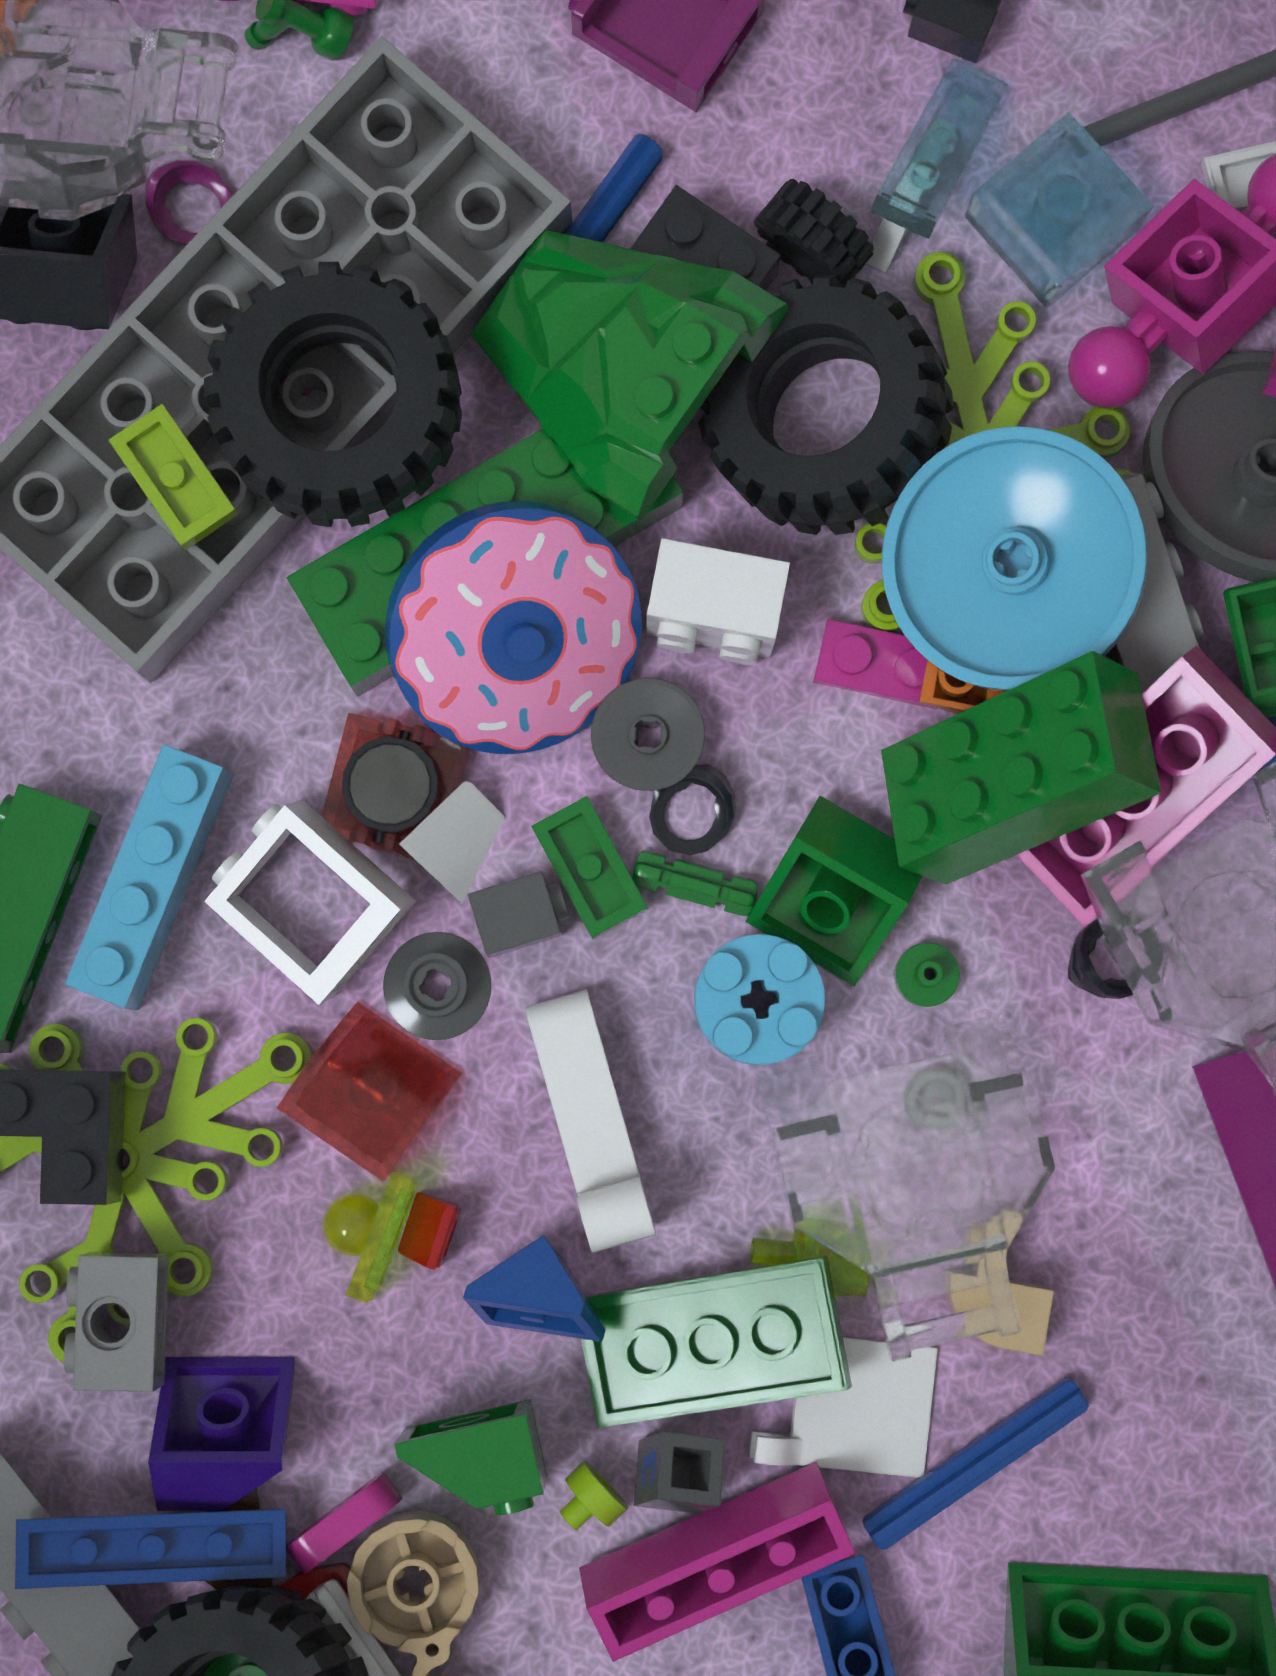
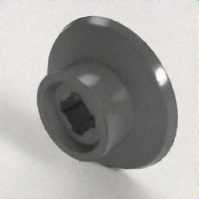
(647, 704)
(464, 999)

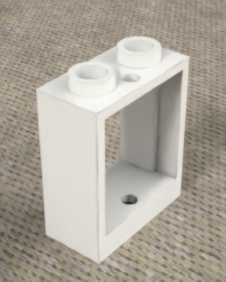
(386, 897)

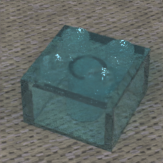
(1057, 210)

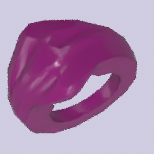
(165, 179)

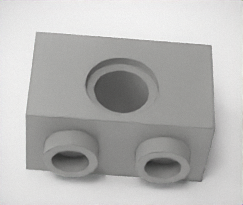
(141, 1288)

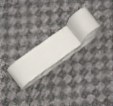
(590, 1121)

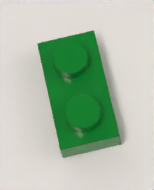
(589, 867)

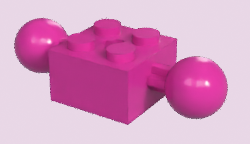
(1187, 282)

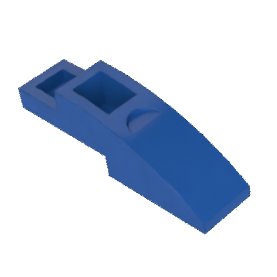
(847, 1620)

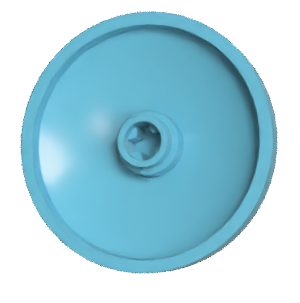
(1014, 556)

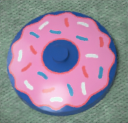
(512, 627)

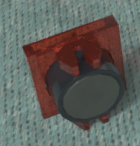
(389, 781)

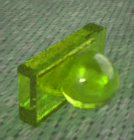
(363, 1228)

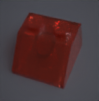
(369, 1091)

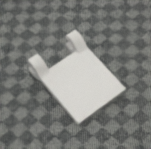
(869, 1427)

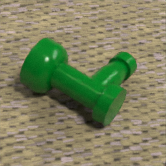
(328, 30)

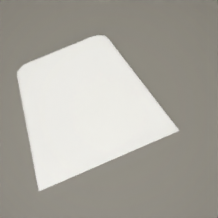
(456, 838)

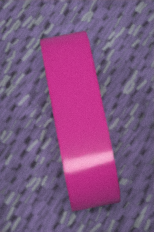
(343, 1523)

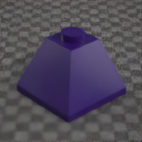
(219, 1429)

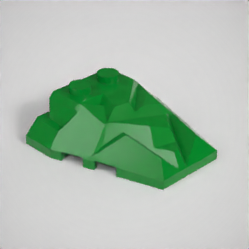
(620, 353)

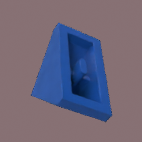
(535, 1294)

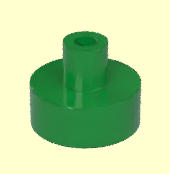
(911, 980)

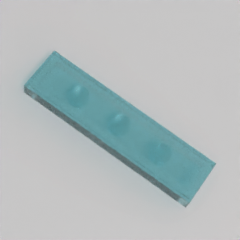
(939, 148)

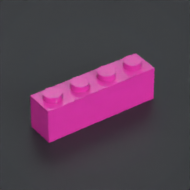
(714, 1561)

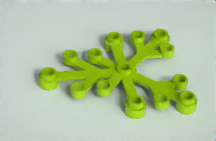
(969, 385)
(186, 1120)

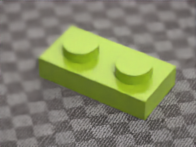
(173, 477)

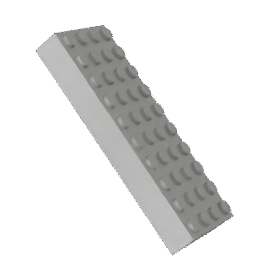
(370, 178)

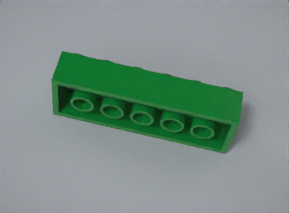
(352, 585)

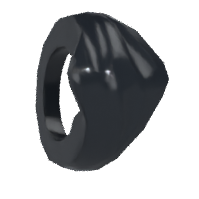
(724, 807)
(1082, 972)

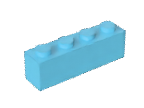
(149, 878)

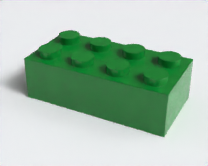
(1020, 769)

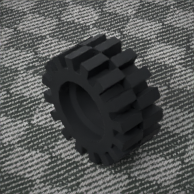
(813, 233)

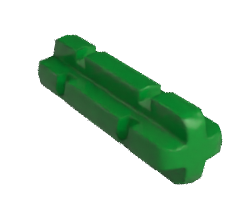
(695, 883)

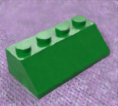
(1136, 1623)

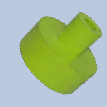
(592, 1497)

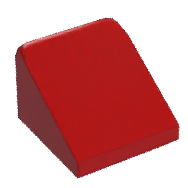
(429, 1230)

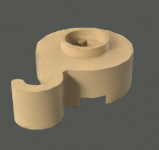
(393, 1615)

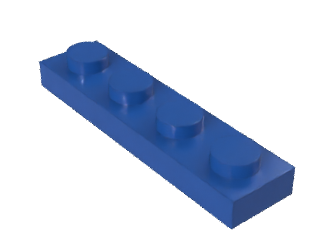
(150, 1548)

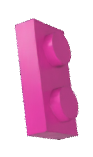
(870, 662)

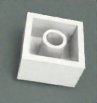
(716, 601)

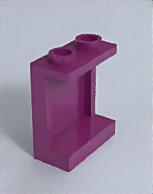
(668, 42)

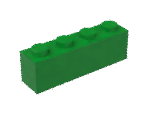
(40, 862)

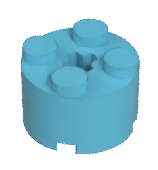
(780, 969)

